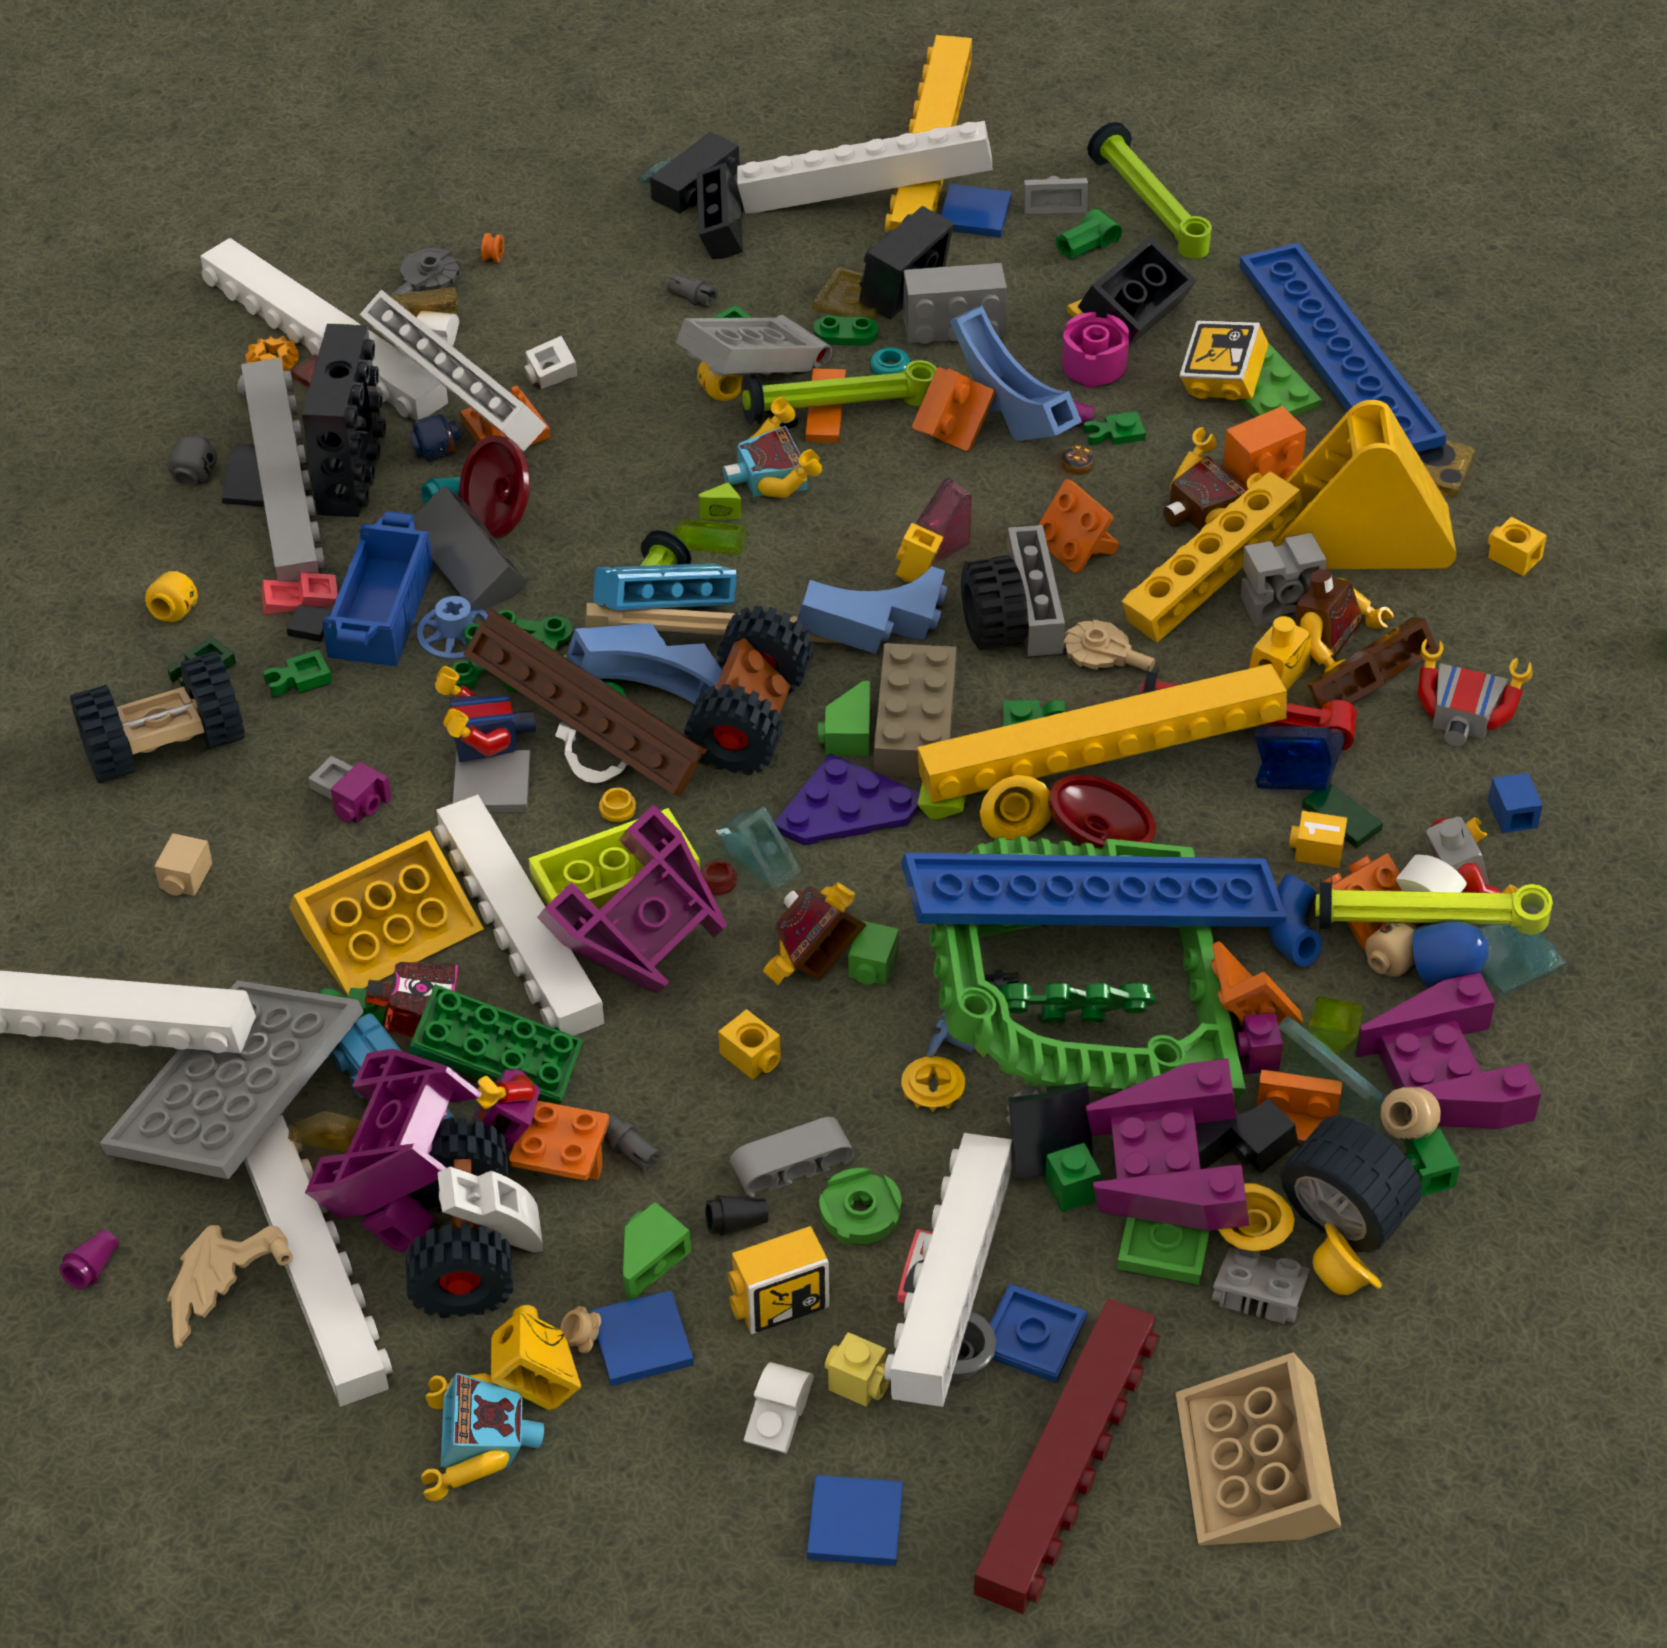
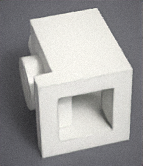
(550, 363)

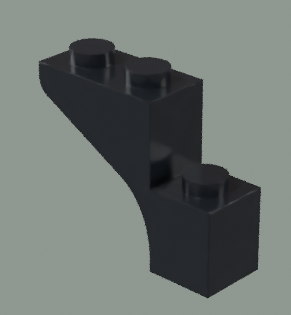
(1255, 1137)

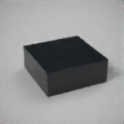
(308, 623)

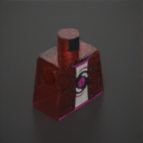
(410, 992)

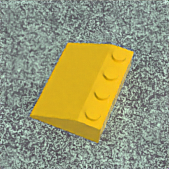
(385, 913)

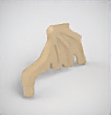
(210, 1270)

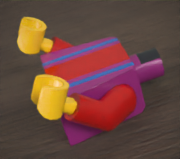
(507, 1104)

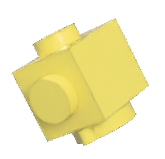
(857, 1370)

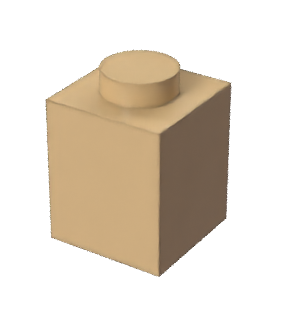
(183, 865)

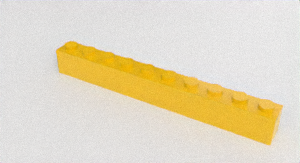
(936, 107)
(1102, 732)

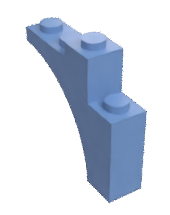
(1027, 404)

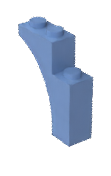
(869, 617)
(641, 656)

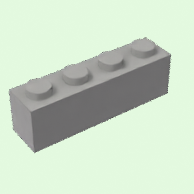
(1045, 616)

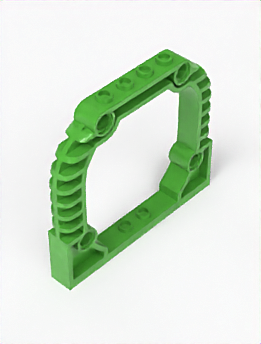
(980, 1014)

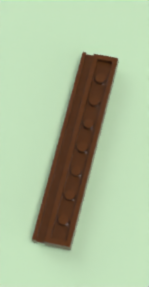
(585, 703)

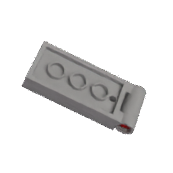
(752, 345)

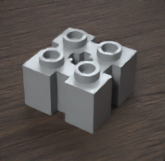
(1278, 576)

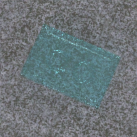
(1332, 1063)

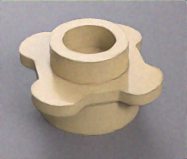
(581, 1328)

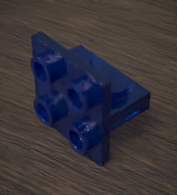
(1297, 757)

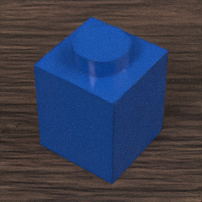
(1515, 802)

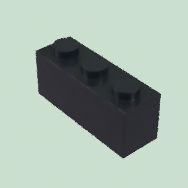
(677, 181)
(719, 212)

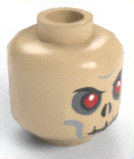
(1391, 949)
(1410, 1113)

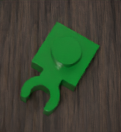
(1119, 428)
(301, 672)

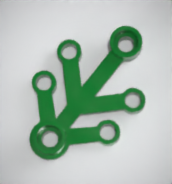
(551, 631)
(1093, 1002)

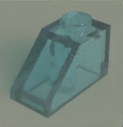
(759, 847)

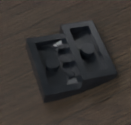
(243, 478)
(1047, 1125)

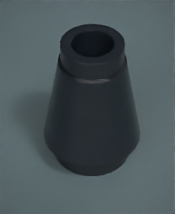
(734, 1214)

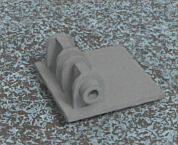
(1262, 1279)

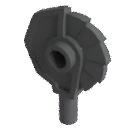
(427, 270)

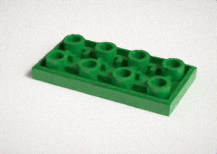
(489, 1040)

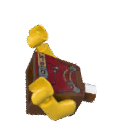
(1202, 486)
(1332, 613)
(814, 931)

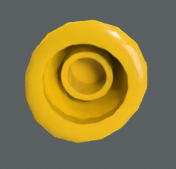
(1015, 808)
(1269, 1221)
(1340, 1266)

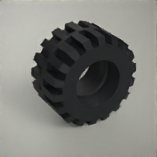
(994, 602)

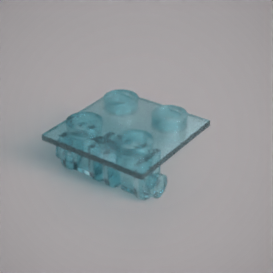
(1517, 957)

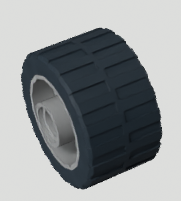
(1352, 1180)

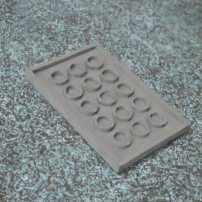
(216, 1107)

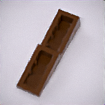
(1374, 663)

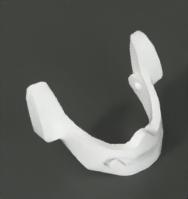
(568, 733)

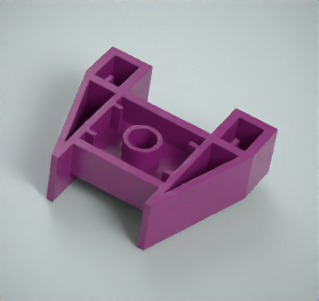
(647, 913)
(1426, 1049)
(394, 1136)
(1160, 1151)

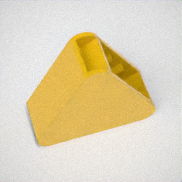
(1371, 497)

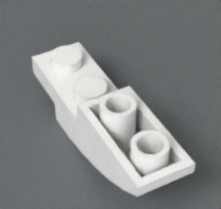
(493, 1203)

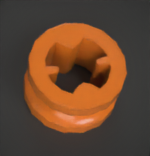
(492, 247)

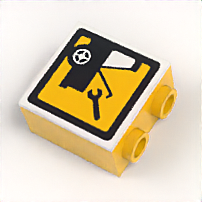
(1224, 360)
(779, 1280)

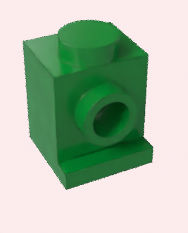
(1433, 1162)

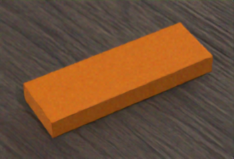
(825, 420)

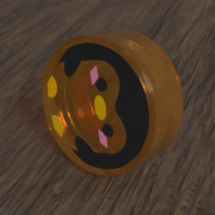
(1077, 460)

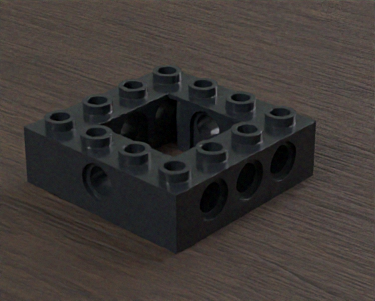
(344, 420)

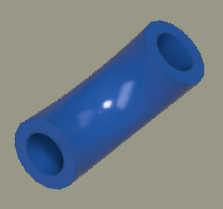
(1293, 937)

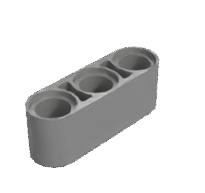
(790, 1155)

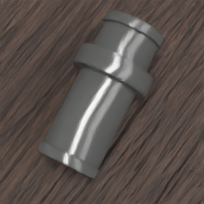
(695, 291)
(624, 1138)

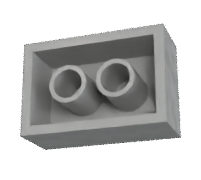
(944, 293)

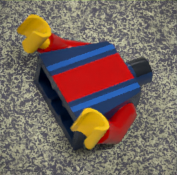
(481, 723)

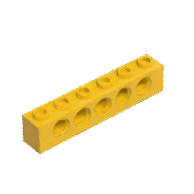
(1211, 556)

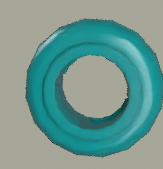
(890, 353)

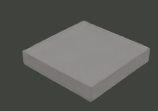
(497, 779)

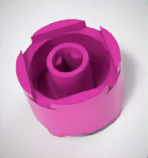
(1095, 349)

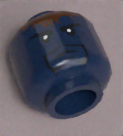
(434, 436)

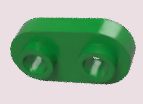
(846, 330)

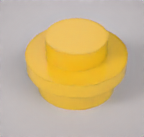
(617, 805)

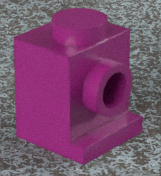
(359, 793)
(1259, 1044)
(399, 1223)

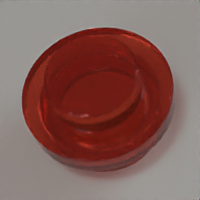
(719, 876)

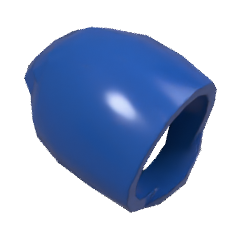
(1448, 951)

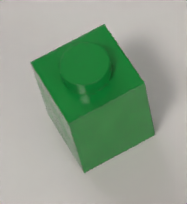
(1071, 1177)

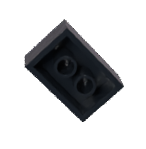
(915, 244)
(1139, 289)

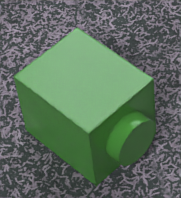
(873, 954)

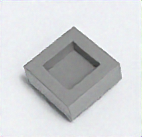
(328, 775)

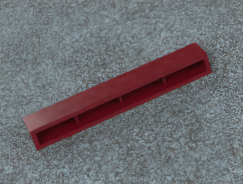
(1065, 1457)

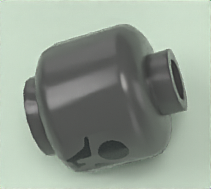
(192, 460)

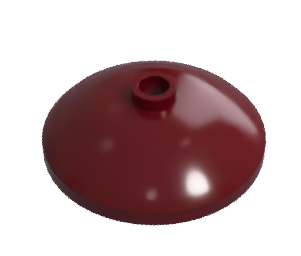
(496, 484)
(1099, 810)

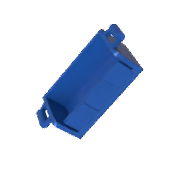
(380, 592)

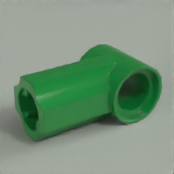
(1094, 231)

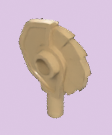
(1102, 646)

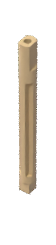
(668, 620)

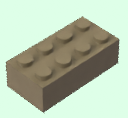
(913, 705)

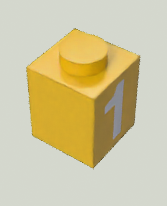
(1318, 839)

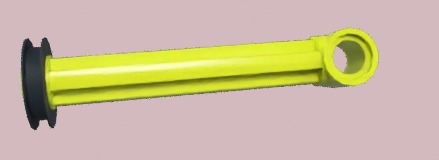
(1435, 907)

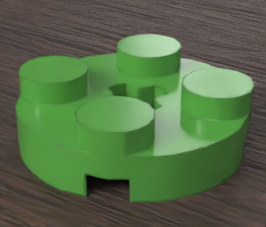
(855, 1226)

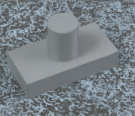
(1055, 195)

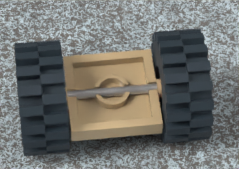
(202, 707)

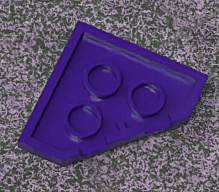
(846, 803)

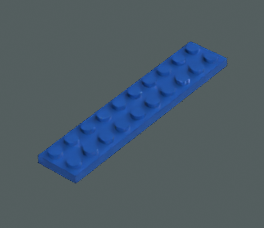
(1336, 339)
(1091, 890)

